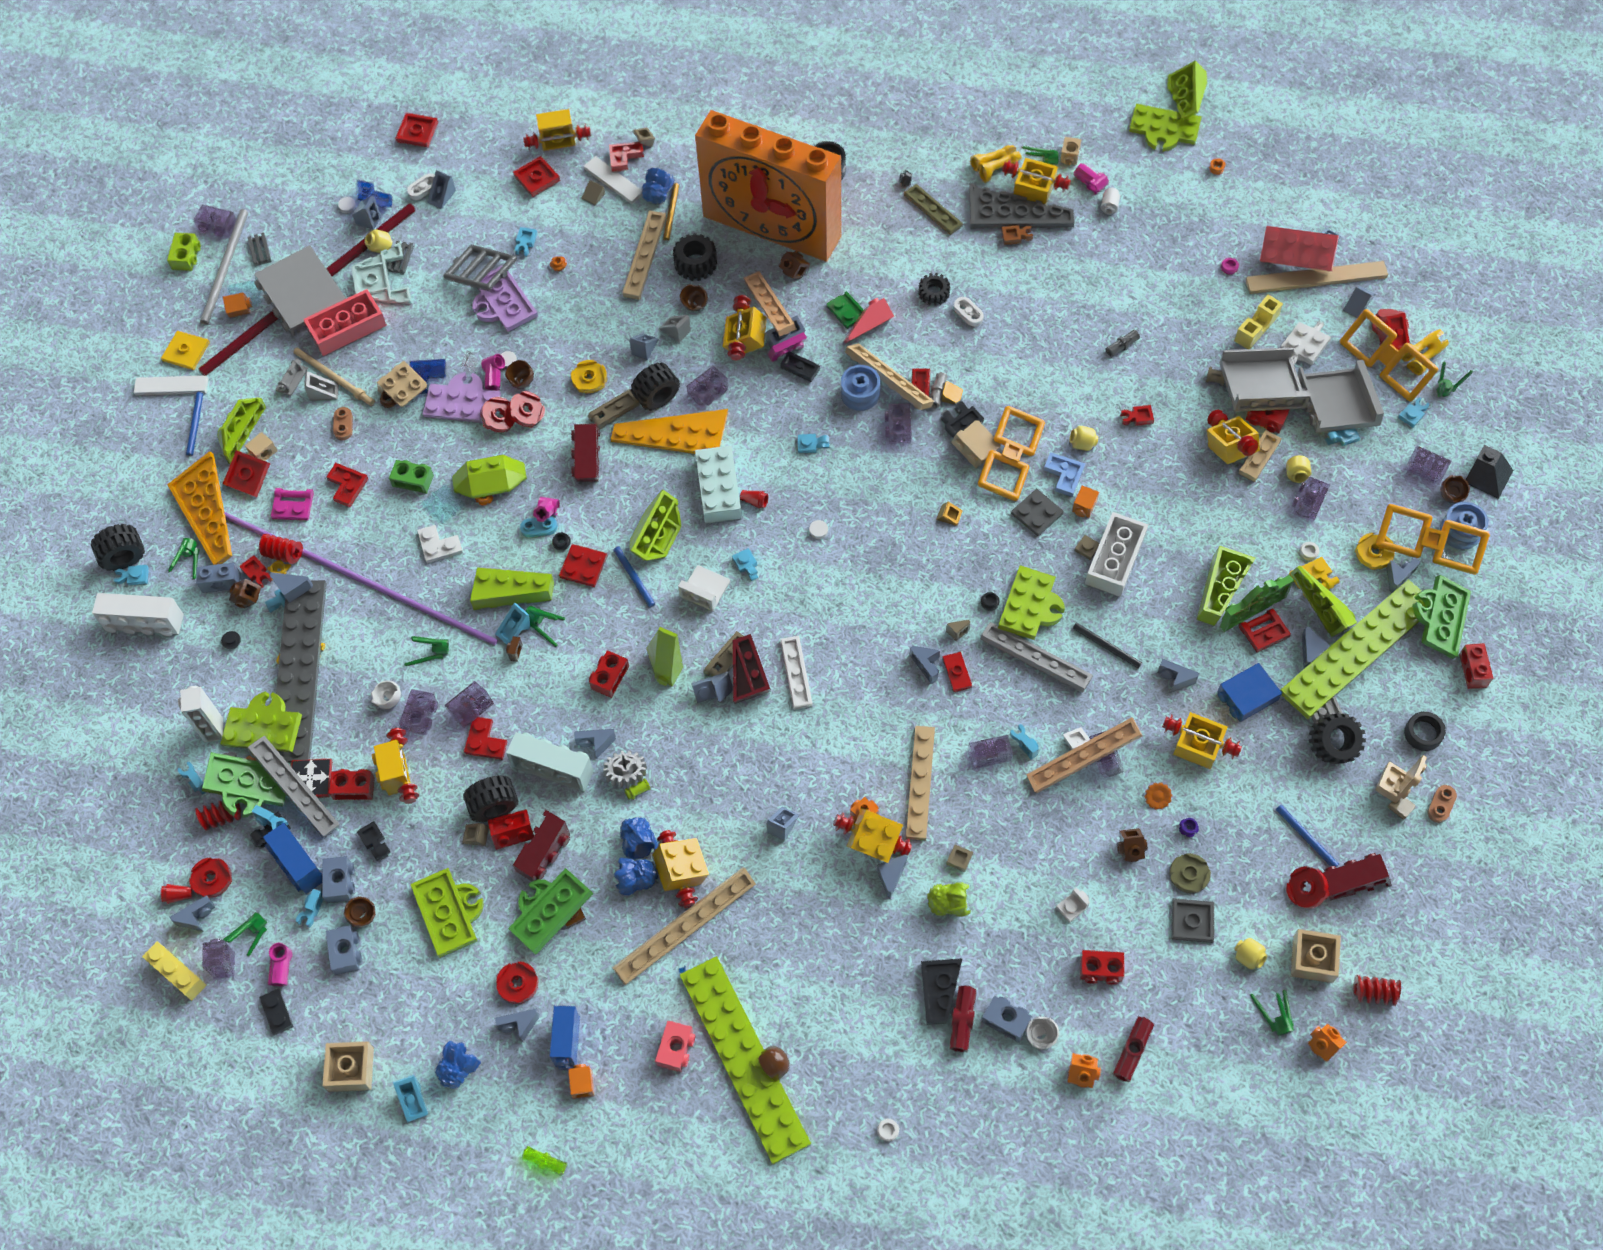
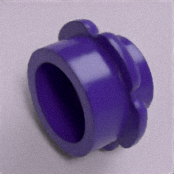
(1194, 828)

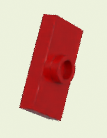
(921, 379)
(957, 672)

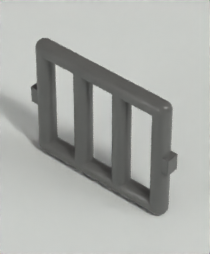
(476, 282)

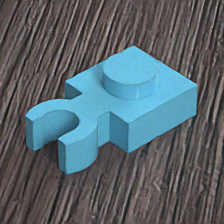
(525, 238)
(1413, 414)
(134, 576)

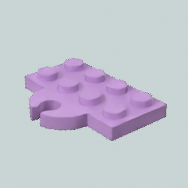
(504, 303)
(457, 399)

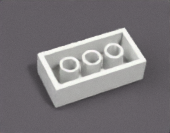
(1116, 554)
(137, 614)

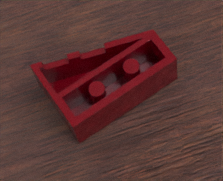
(585, 452)
(748, 672)
(543, 847)
(1357, 876)

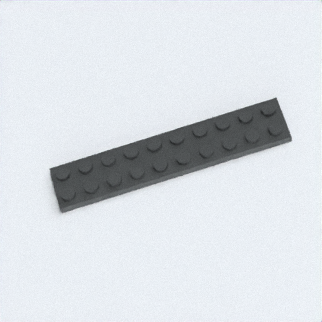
(300, 663)

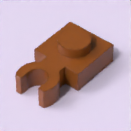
(1014, 235)

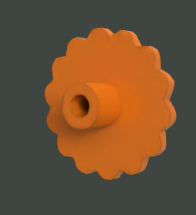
(1158, 796)

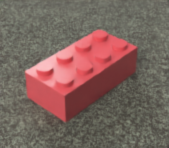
(1299, 248)
(345, 322)

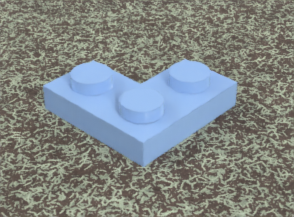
(1068, 470)

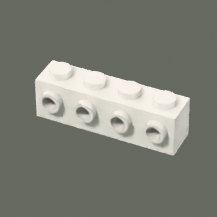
(201, 713)

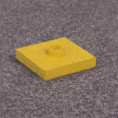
(185, 350)

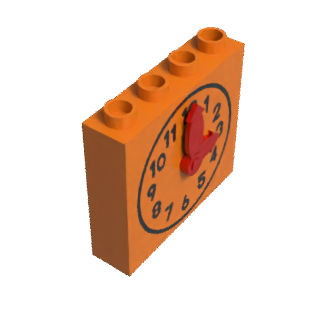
(769, 185)

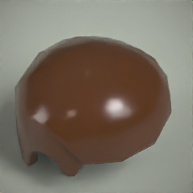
(692, 294)
(517, 371)
(1455, 486)
(356, 908)
(774, 1062)

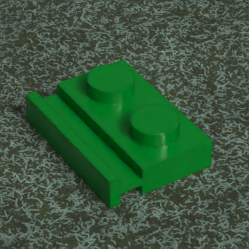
(845, 309)

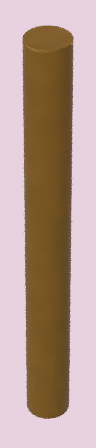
(671, 210)

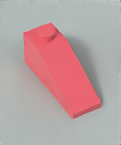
(871, 317)

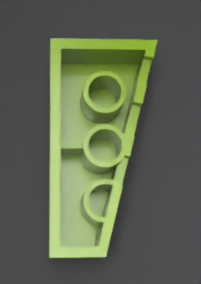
(1223, 580)
(508, 587)

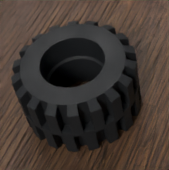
(698, 267)
(655, 386)
(117, 547)
(1352, 738)
(490, 798)

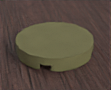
(1190, 873)

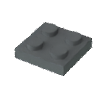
(1037, 512)

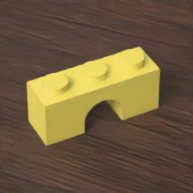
(1254, 328)
(174, 970)

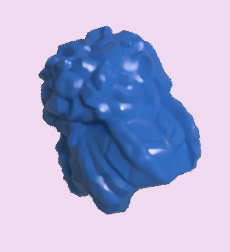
(656, 185)
(637, 838)
(635, 875)
(455, 1065)

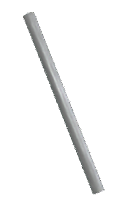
(224, 266)

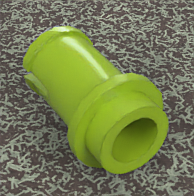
(634, 790)

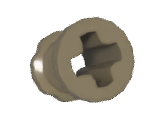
(1215, 376)

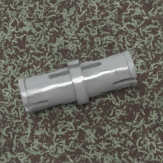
(937, 389)

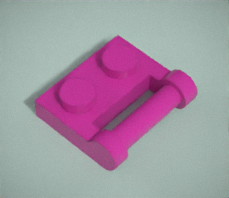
(788, 345)
(292, 509)

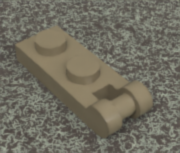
(613, 409)
(723, 658)

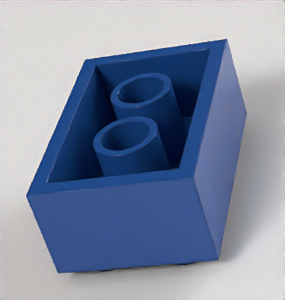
(293, 859)

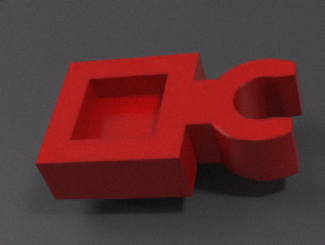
(1140, 415)
(255, 570)

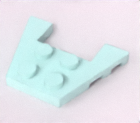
(373, 275)

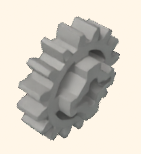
(615, 771)

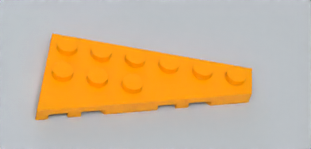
(674, 433)
(201, 502)

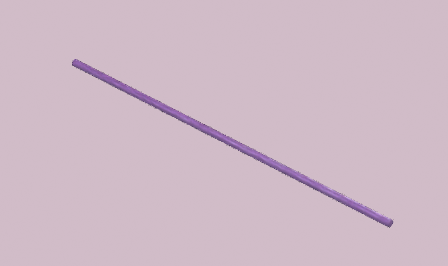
(374, 585)

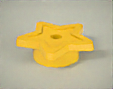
(279, 564)

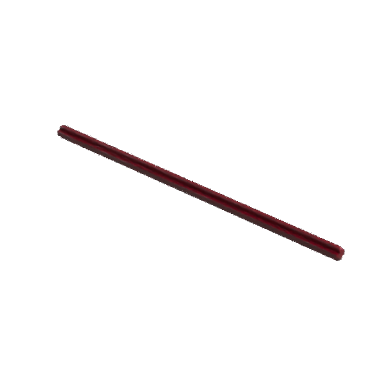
(270, 318)

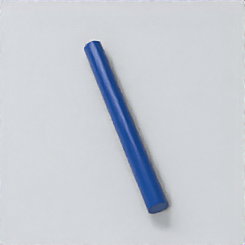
(194, 424)
(634, 577)
(1307, 836)

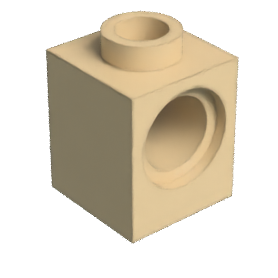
(1070, 151)
(261, 447)

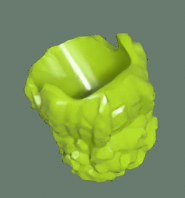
(948, 899)

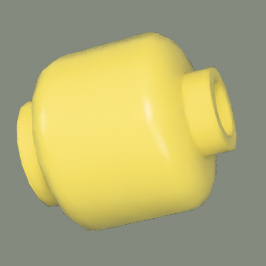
(378, 241)
(1083, 438)
(1298, 469)
(1250, 953)

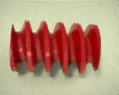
(280, 548)
(216, 815)
(1377, 989)

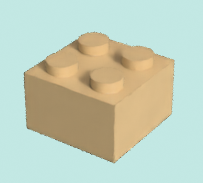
(1315, 956)
(348, 1066)

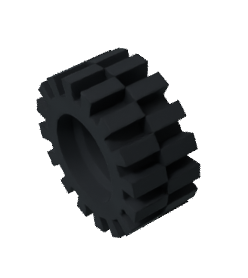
(931, 297)

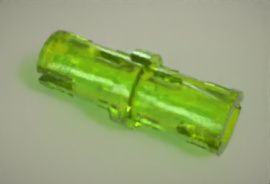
(544, 1160)

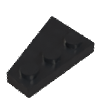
(939, 987)

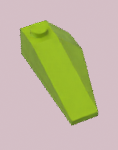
(1188, 88)
(1329, 609)
(665, 656)

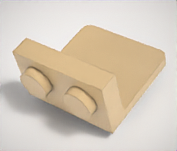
(402, 384)
(975, 443)
(1397, 783)

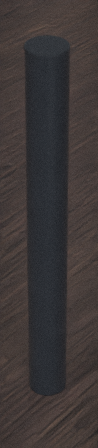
(1107, 645)

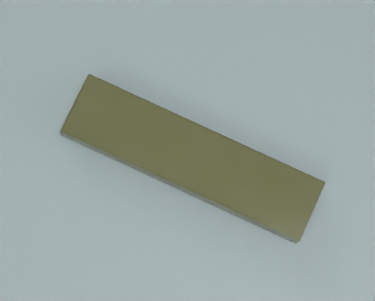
(933, 209)

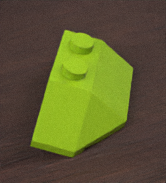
(239, 425)
(488, 476)
(656, 528)

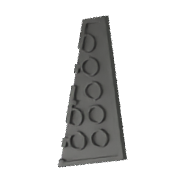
(1006, 209)

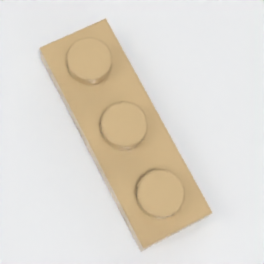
(1255, 463)

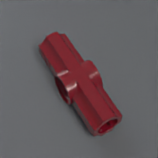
(963, 1018)
(1128, 1061)

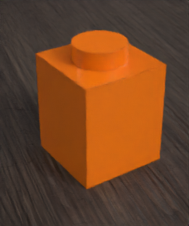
(237, 304)
(1085, 502)
(581, 1081)

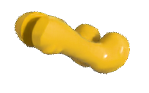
(985, 162)
(1434, 347)

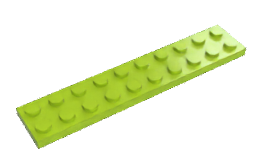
(1353, 651)
(739, 1052)

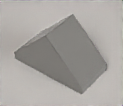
(677, 327)
(320, 388)

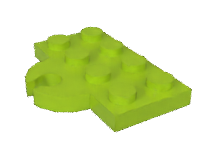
(1164, 126)
(1031, 604)
(257, 720)
(447, 911)

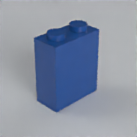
(1249, 692)
(564, 1037)

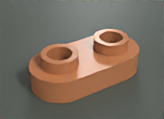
(343, 422)
(1443, 803)

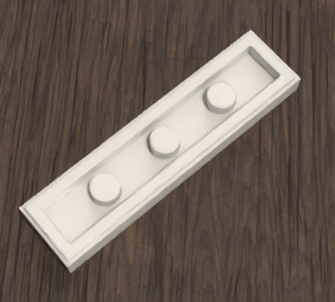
(613, 180)
(170, 385)
(796, 672)

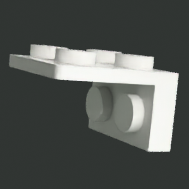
(704, 587)

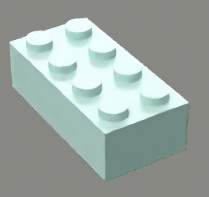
(718, 484)
(550, 761)

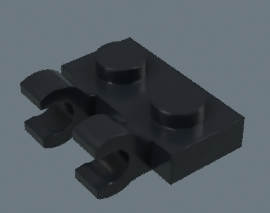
(961, 422)

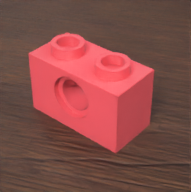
(673, 1034)

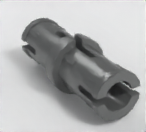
(1126, 340)

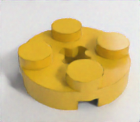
(591, 385)
(1370, 559)

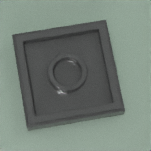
(1192, 920)

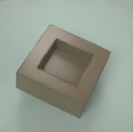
(1087, 547)
(959, 858)

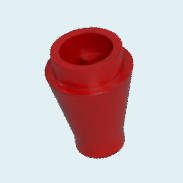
(755, 498)
(173, 893)

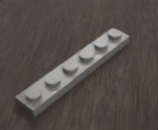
(1036, 657)
(293, 787)

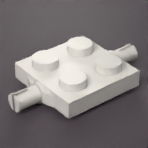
(1307, 342)

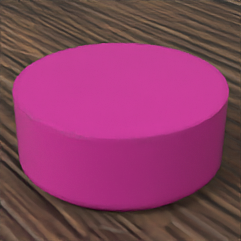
(1229, 266)

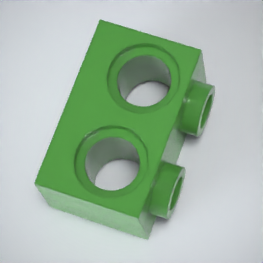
(411, 479)

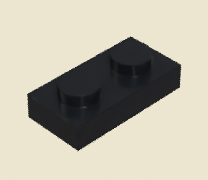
(800, 366)
(276, 1011)

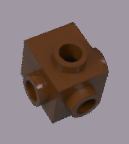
(793, 264)
(244, 593)
(1132, 845)

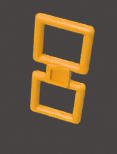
(1388, 355)
(1011, 453)
(1432, 539)

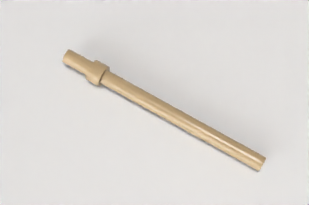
(358, 393)

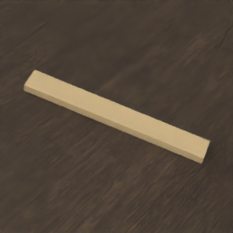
(1314, 277)
(683, 926)

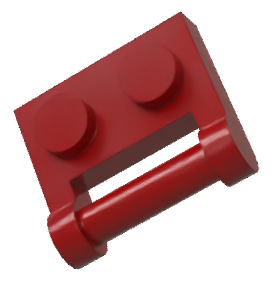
(1267, 635)

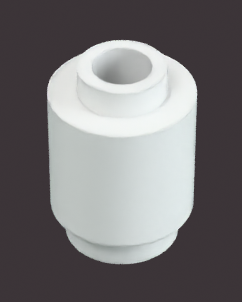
(1110, 201)

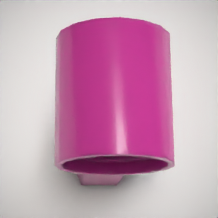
(1093, 181)
(492, 368)
(546, 508)
(279, 966)

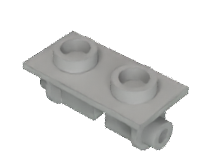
(292, 378)

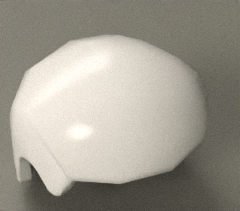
(390, 690)
(1039, 1027)

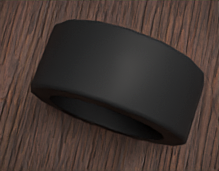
(1421, 744)

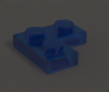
(366, 189)
(429, 369)

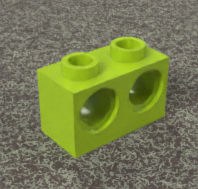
(183, 251)

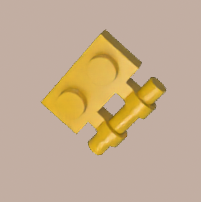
(1319, 570)

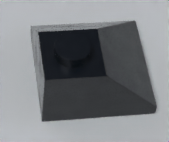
(1490, 472)

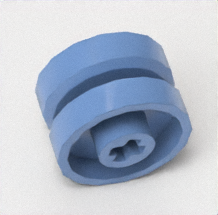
(860, 387)
(1467, 514)

